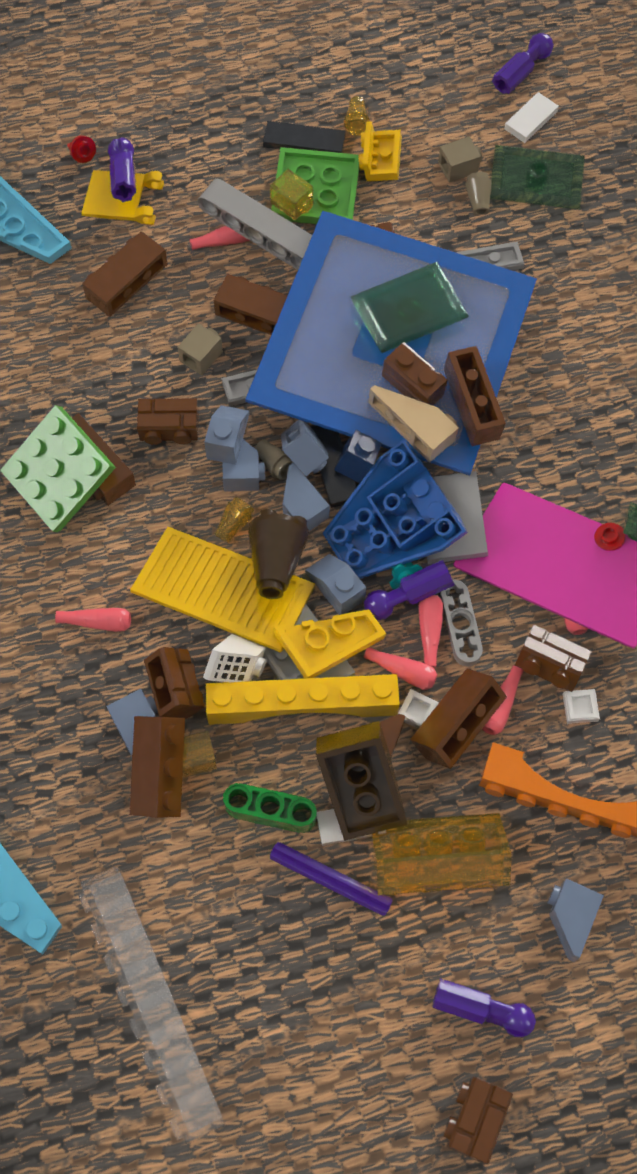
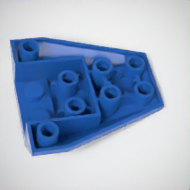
(393, 516)

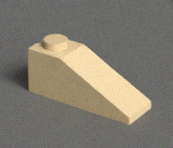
(418, 422)

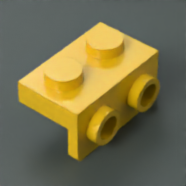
(380, 154)

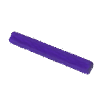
(330, 878)

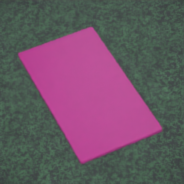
(556, 564)

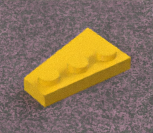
(329, 642)

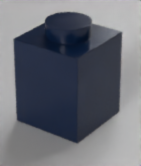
(357, 456)

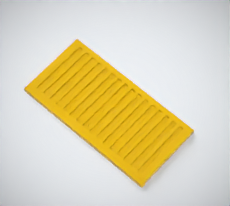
(217, 588)

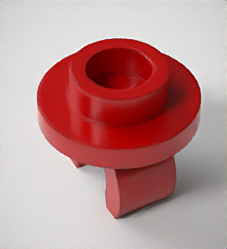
(82, 149)
(610, 536)

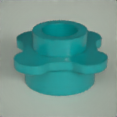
(401, 571)

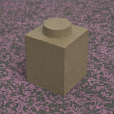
(459, 159)
(200, 349)

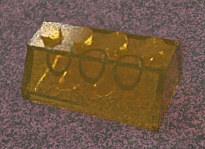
(442, 855)

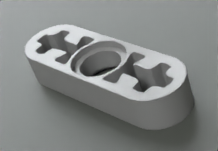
(474, 641)

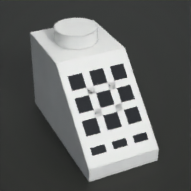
(235, 660)

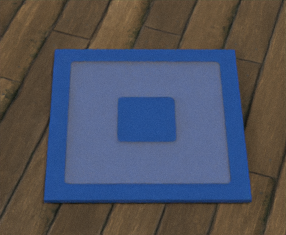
(326, 359)

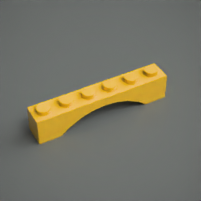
(341, 695)

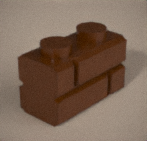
(413, 375)
(168, 420)
(552, 658)
(174, 683)
(478, 1119)

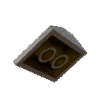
(361, 780)

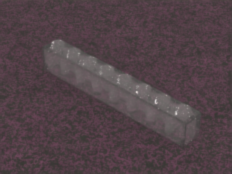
(153, 1007)

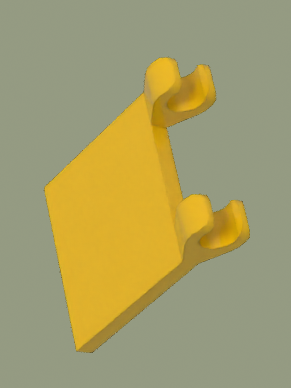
(101, 204)

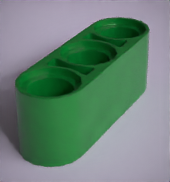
(258, 796)

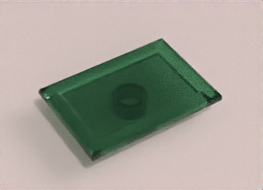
(537, 177)
(409, 307)

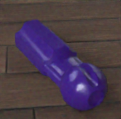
(522, 63)
(122, 169)
(412, 589)
(479, 1007)

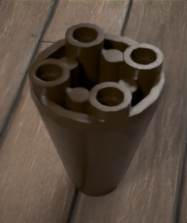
(276, 550)

